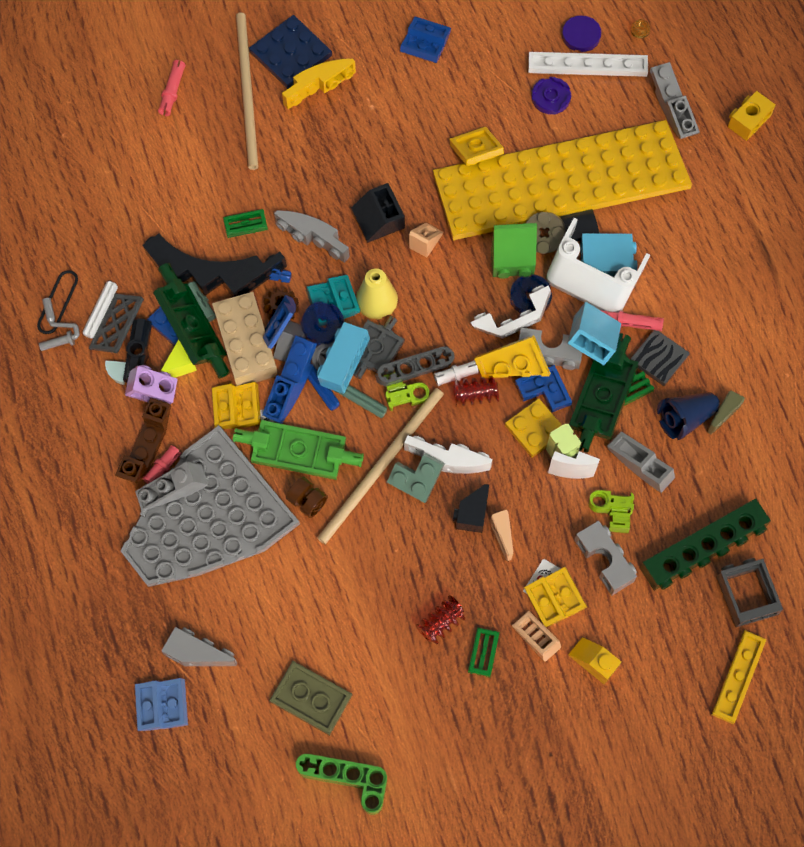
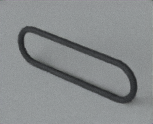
(65, 305)

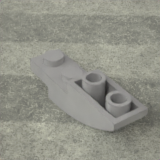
(673, 102)
(307, 229)

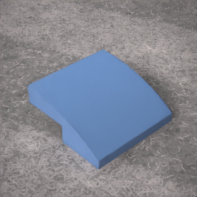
(161, 704)

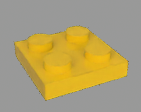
(476, 146)
(533, 427)

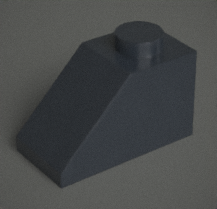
(472, 511)

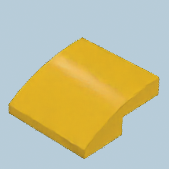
(236, 405)
(555, 597)

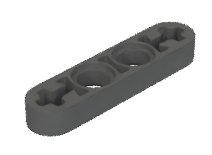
(414, 364)

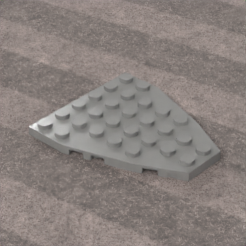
(213, 526)

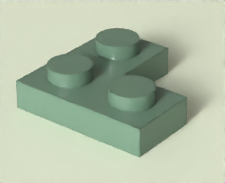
(418, 482)

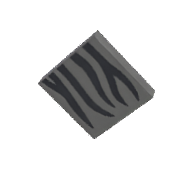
(660, 357)

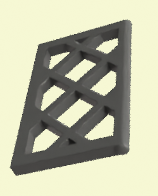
(120, 334)

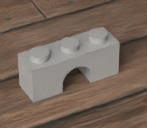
(563, 355)
(597, 540)

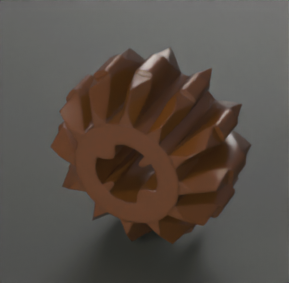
(274, 299)

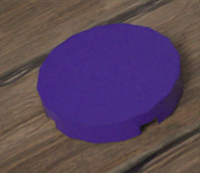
(581, 33)
(551, 95)

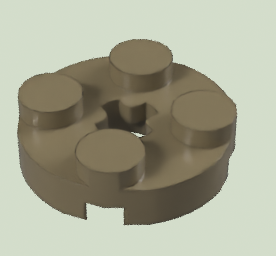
(556, 231)

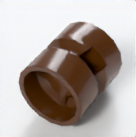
(306, 497)

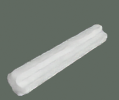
(100, 309)

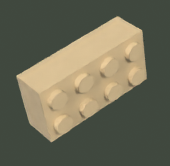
(243, 339)

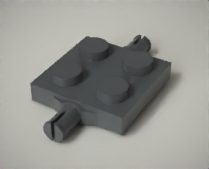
(381, 347)

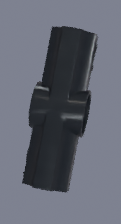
(138, 340)

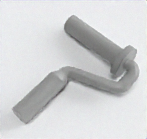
(69, 338)

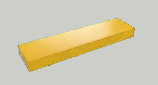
(738, 677)

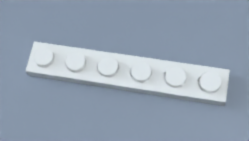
(588, 64)

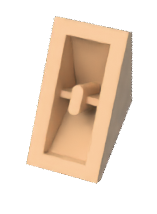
(424, 239)

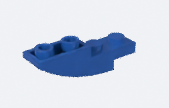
(291, 381)

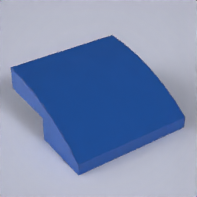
(425, 39)
(279, 321)

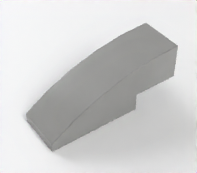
(642, 461)

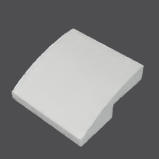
(582, 467)

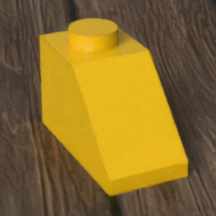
(595, 659)

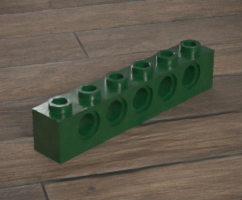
(750, 513)

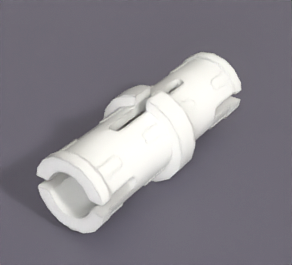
(456, 373)

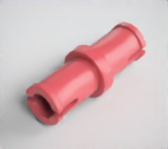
(162, 465)

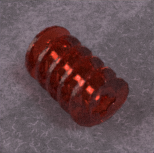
(475, 390)
(441, 620)

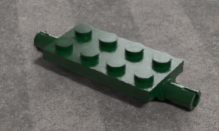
(190, 322)
(604, 396)

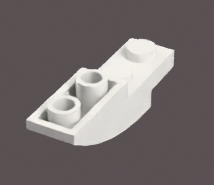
(457, 459)

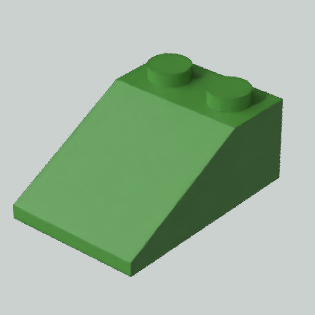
(514, 250)

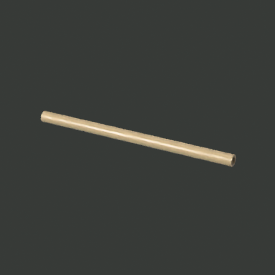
(247, 91)
(379, 467)

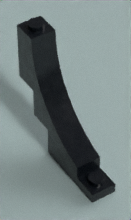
(237, 276)

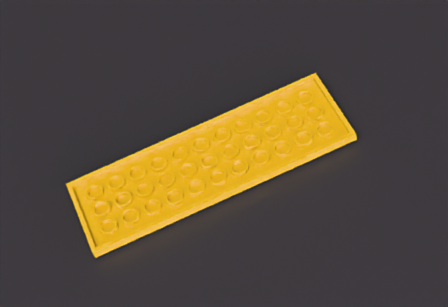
(561, 179)

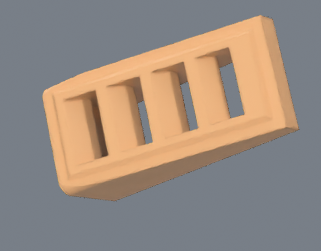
(501, 527)
(550, 649)

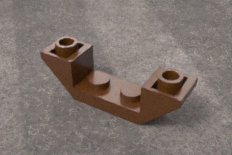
(148, 442)

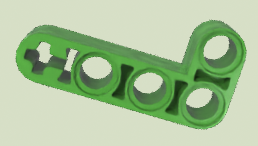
(340, 777)

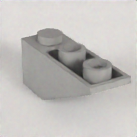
(172, 486)
(190, 651)

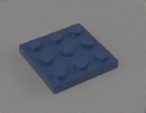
(290, 50)

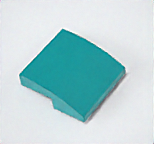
(337, 292)

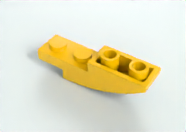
(322, 76)

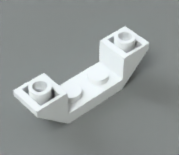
(508, 327)

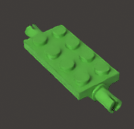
(298, 449)

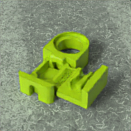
(400, 395)
(619, 509)

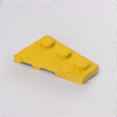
(515, 359)

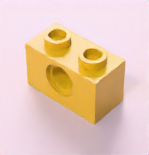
(745, 124)

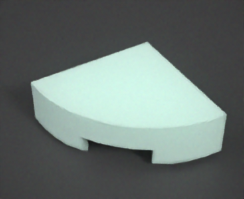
(116, 370)

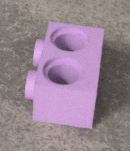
(151, 389)

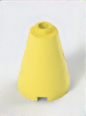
(376, 295)

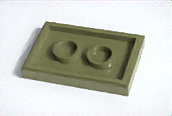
(311, 698)

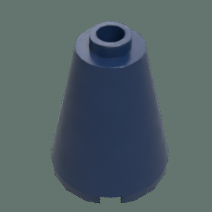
(686, 413)

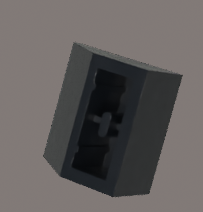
(378, 213)

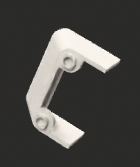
(587, 282)

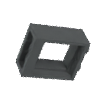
(751, 565)

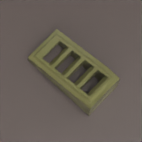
(729, 406)

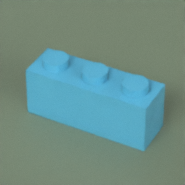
(343, 357)

